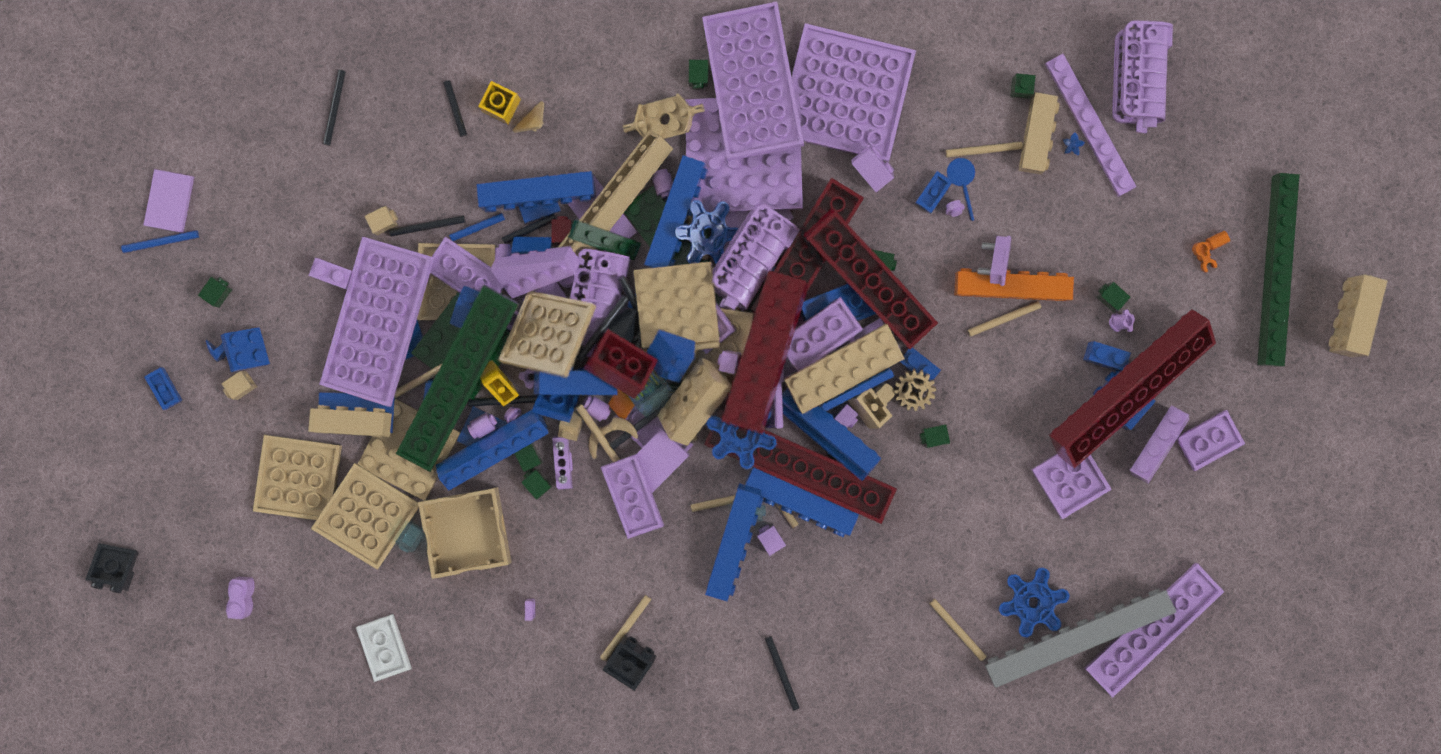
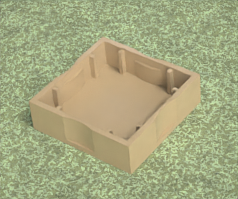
(465, 532)

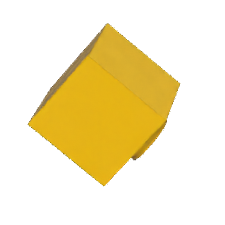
(499, 102)

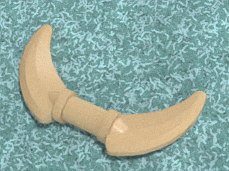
(616, 424)

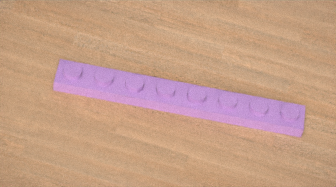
(1090, 125)

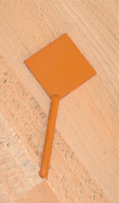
(621, 404)

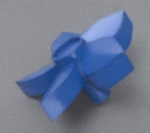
(1073, 144)

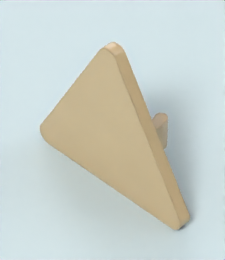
(532, 120)

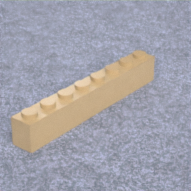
(623, 187)

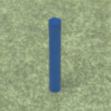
(477, 227)

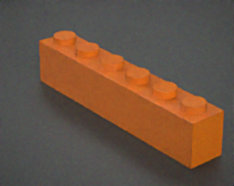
(1016, 286)

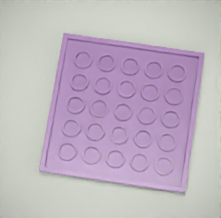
(850, 90)
(745, 182)

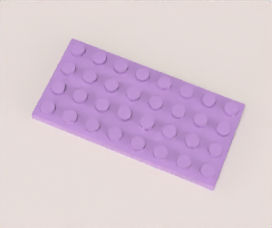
(752, 81)
(376, 321)

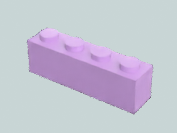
(1159, 444)

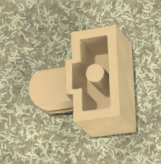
(872, 405)

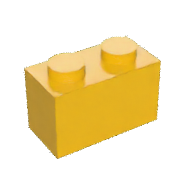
(498, 384)

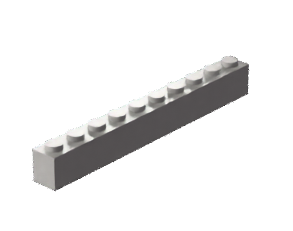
(1079, 638)

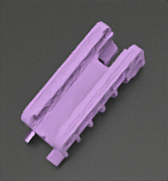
(1145, 75)
(758, 256)
(602, 285)

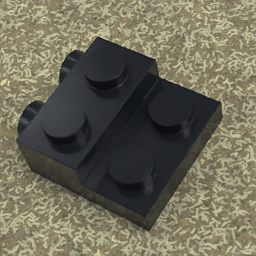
(112, 568)
(630, 662)

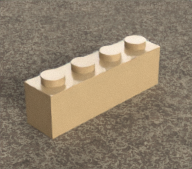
(1038, 133)
(350, 422)

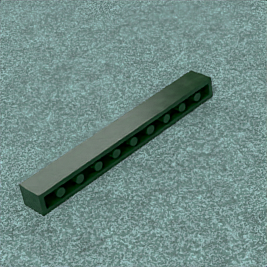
(1278, 270)

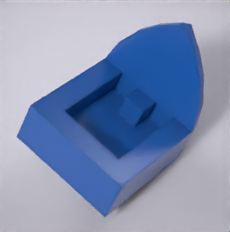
(217, 353)

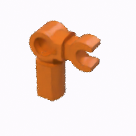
(1202, 249)

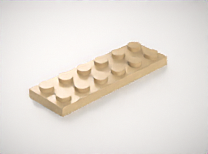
(844, 368)

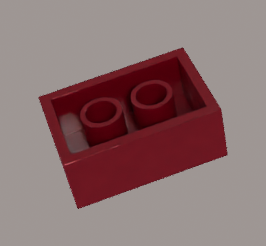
(620, 364)

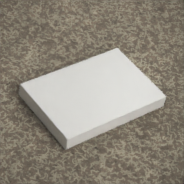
(383, 647)

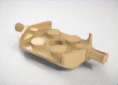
(649, 117)

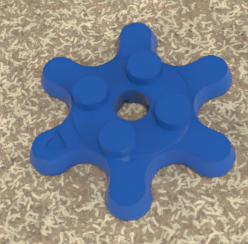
(694, 232)
(742, 447)
(1046, 598)

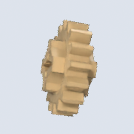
(907, 392)

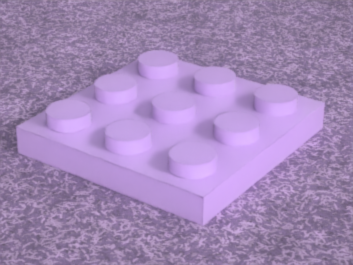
(1070, 487)

